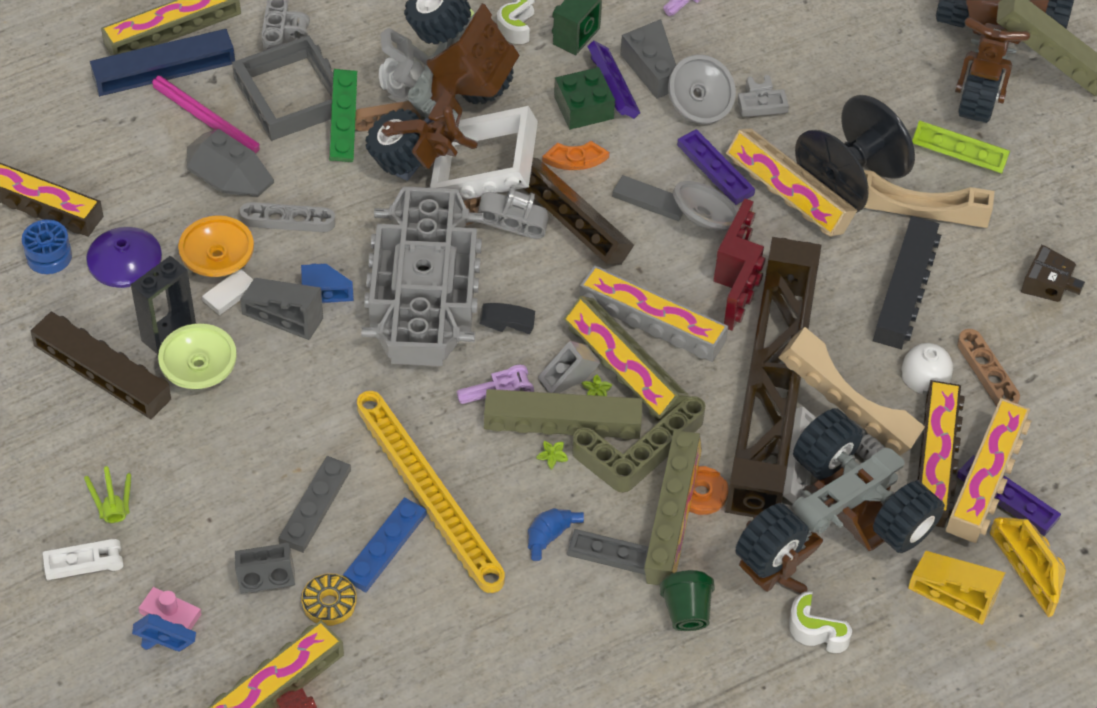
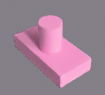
(170, 608)

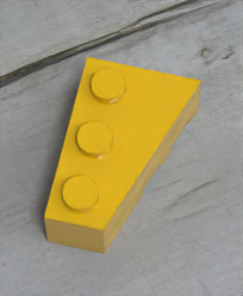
(957, 585)

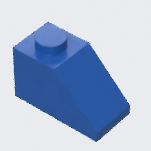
(332, 283)

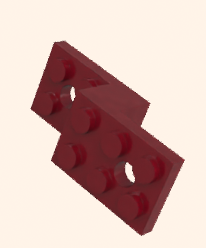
(739, 264)

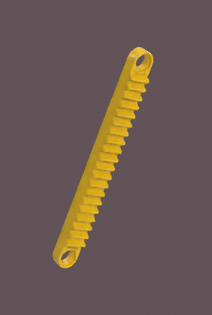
(430, 492)

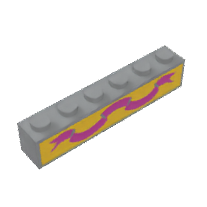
(655, 314)

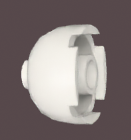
(398, 91)
(924, 364)

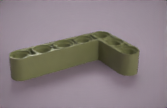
(645, 448)

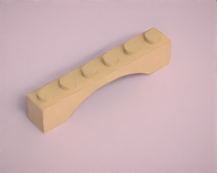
(966, 206)
(811, 361)

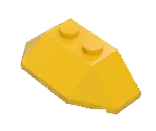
(1031, 559)

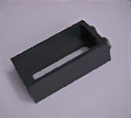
(174, 279)

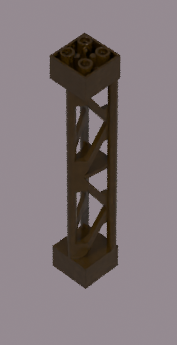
(753, 482)

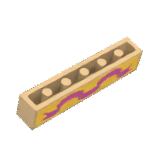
(791, 182)
(987, 471)

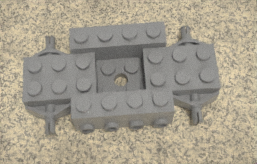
(428, 311)

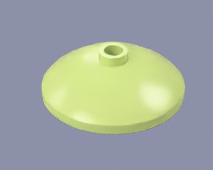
(193, 347)

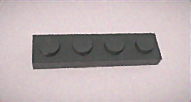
(315, 503)

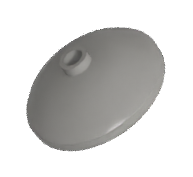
(711, 82)
(704, 205)

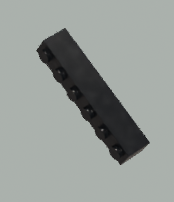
(906, 283)

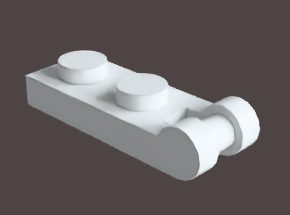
(82, 559)

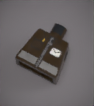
(1051, 276)

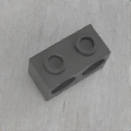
(264, 568)

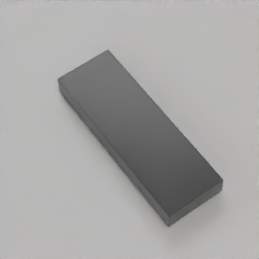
(647, 197)
(608, 551)

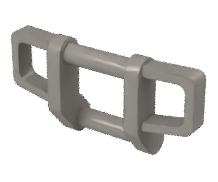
(403, 54)

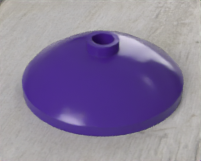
(123, 256)

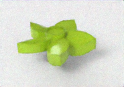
(597, 387)
(553, 453)

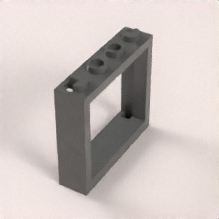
(275, 58)

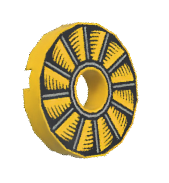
(324, 586)

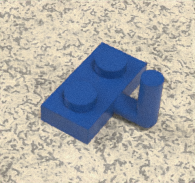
(159, 631)

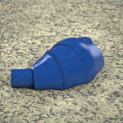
(548, 527)

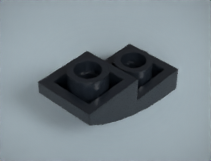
(501, 315)

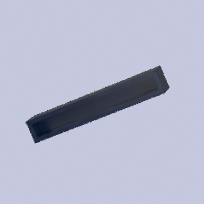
(167, 60)

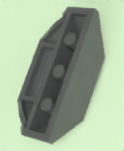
(227, 165)

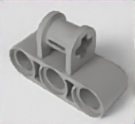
(282, 25)
(514, 213)

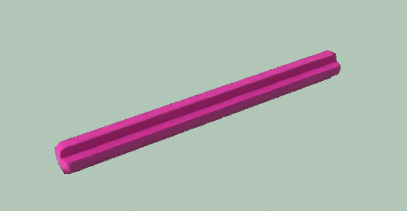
(202, 112)

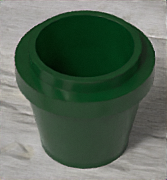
(688, 599)

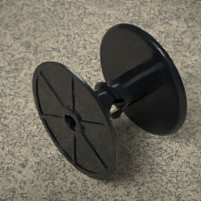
(873, 140)

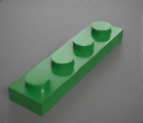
(343, 115)

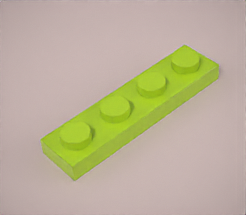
(961, 146)

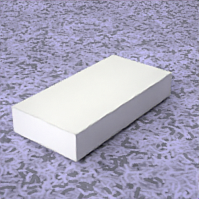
(227, 292)

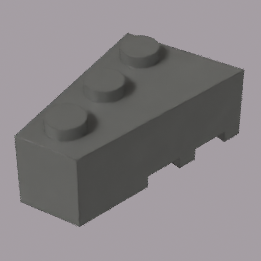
(649, 56)
(284, 306)

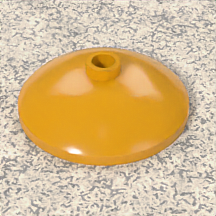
(216, 246)

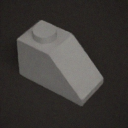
(569, 367)

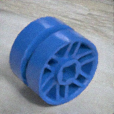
(46, 246)

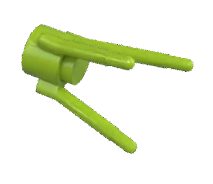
(113, 508)

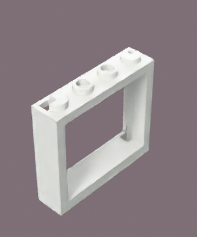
(488, 126)

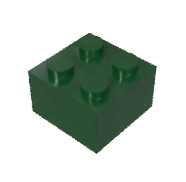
(575, 23)
(584, 98)

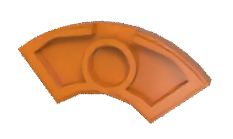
(575, 157)

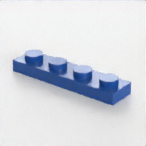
(385, 544)

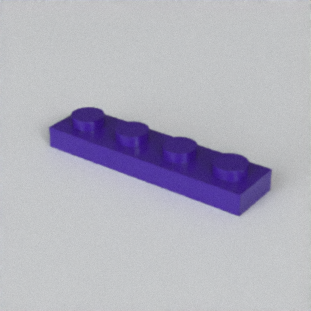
(623, 98)
(715, 166)
(1020, 503)

